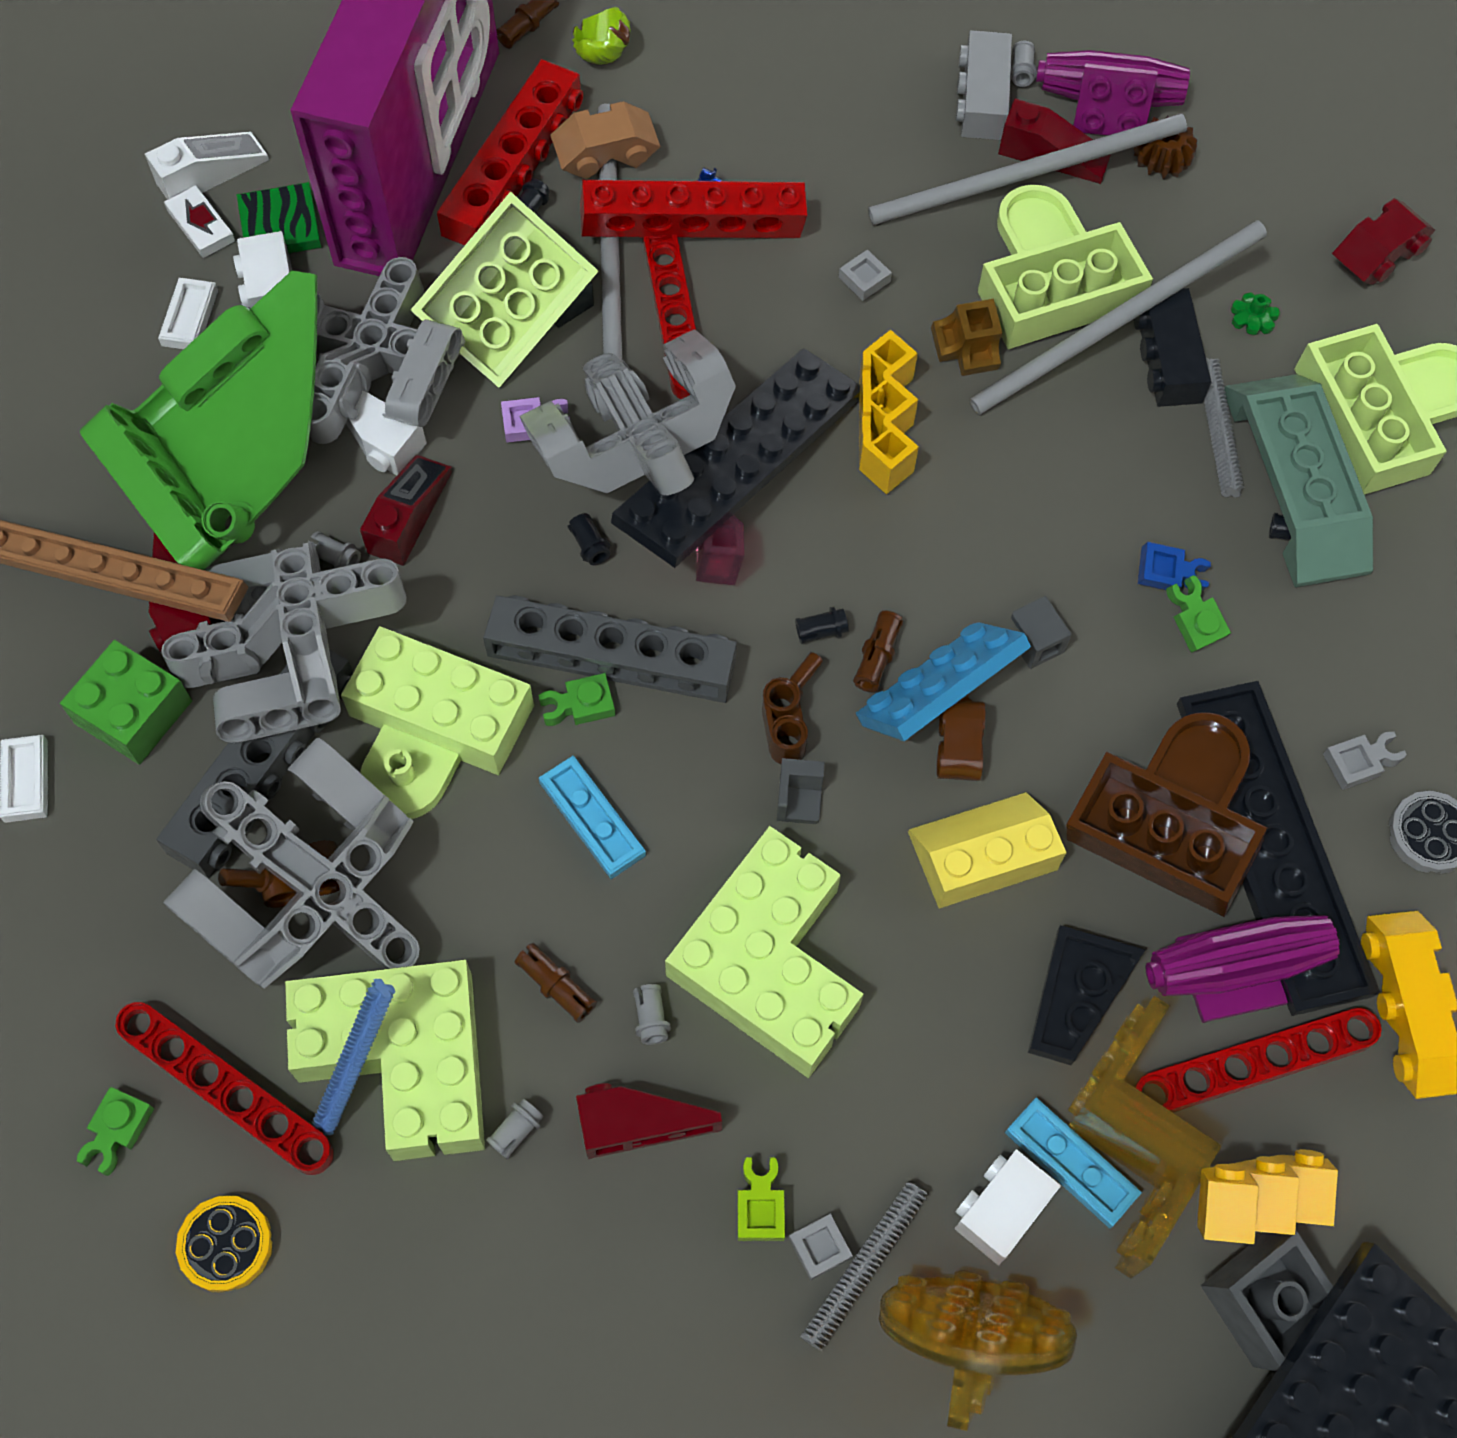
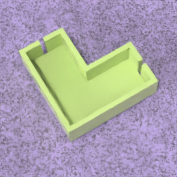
(747, 959)
(421, 1050)

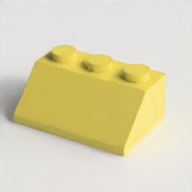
(987, 848)

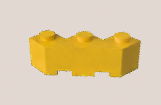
(887, 412)
(1415, 1001)
(1266, 1196)

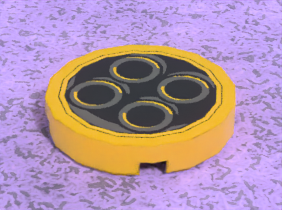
(224, 1244)

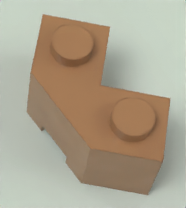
(590, 141)

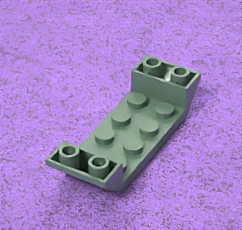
(1309, 477)

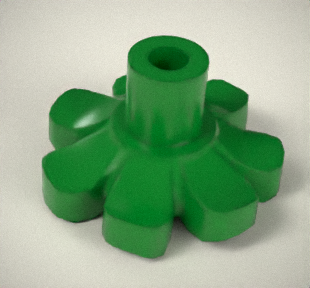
(1255, 313)

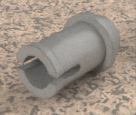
(1023, 69)
(335, 552)
(650, 1012)
(515, 1128)

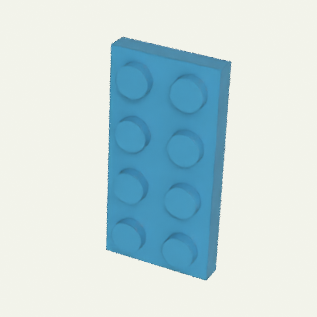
(942, 680)

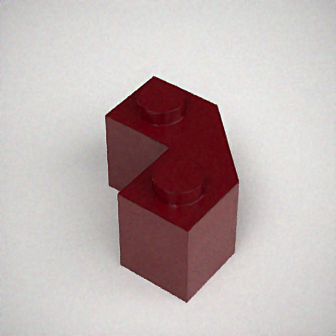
(1378, 243)

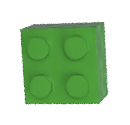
(126, 701)

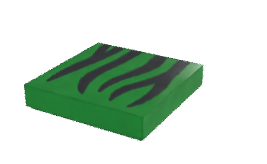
(284, 210)

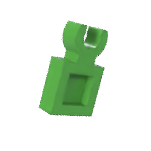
(1199, 620)
(585, 699)
(116, 1123)

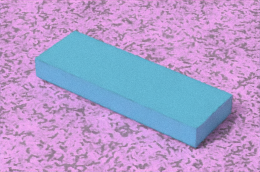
(592, 817)
(1073, 1163)

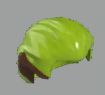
(602, 36)

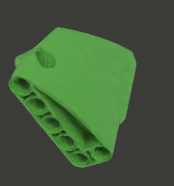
(221, 425)

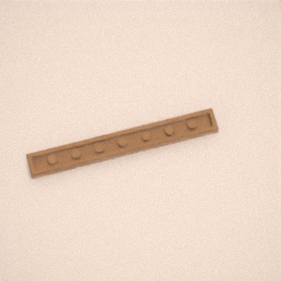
(121, 571)

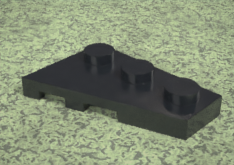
(1078, 990)

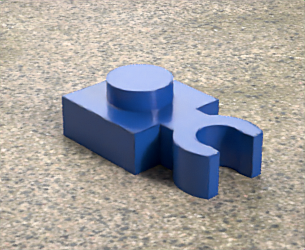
(1165, 566)

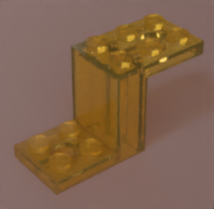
(1141, 1138)

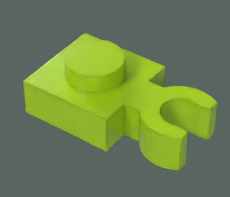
(761, 1209)

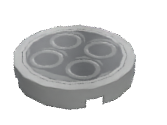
(1426, 831)

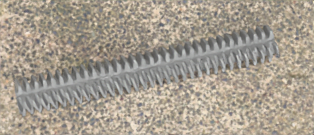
(1221, 433)
(863, 1265)

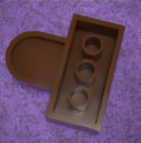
(1175, 814)

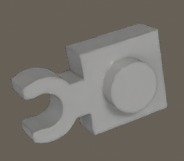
(1360, 762)

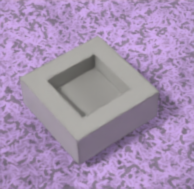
(865, 275)
(820, 1247)

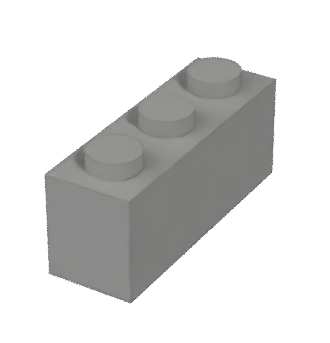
(984, 84)

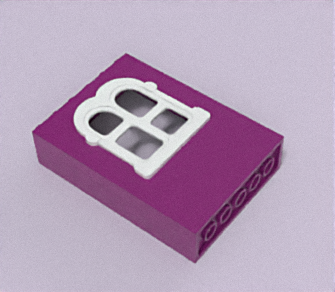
(389, 117)

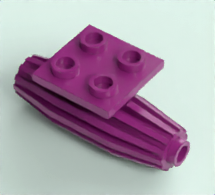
(1112, 87)
(1242, 964)

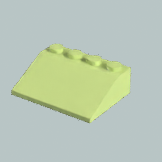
(506, 288)

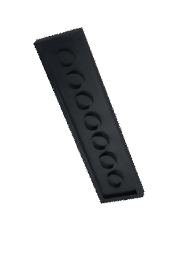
(748, 452)
(1291, 867)

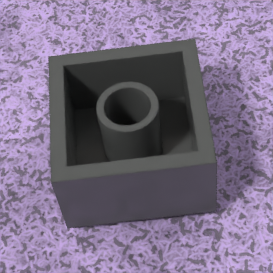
(1269, 1296)

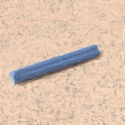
(353, 1056)

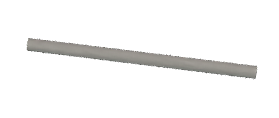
(1027, 169)
(610, 275)
(1118, 317)

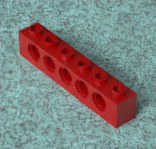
(511, 150)
(692, 209)

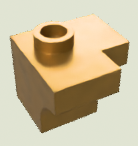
(970, 336)

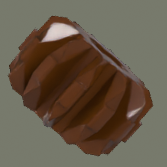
(1167, 154)

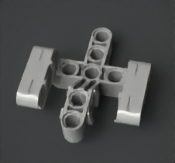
(351, 359)
(644, 440)
(288, 605)
(272, 950)

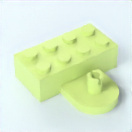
(1055, 268)
(1385, 402)
(431, 717)

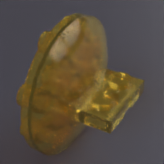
(976, 1331)

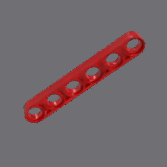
(669, 304)
(1254, 1056)
(221, 1090)

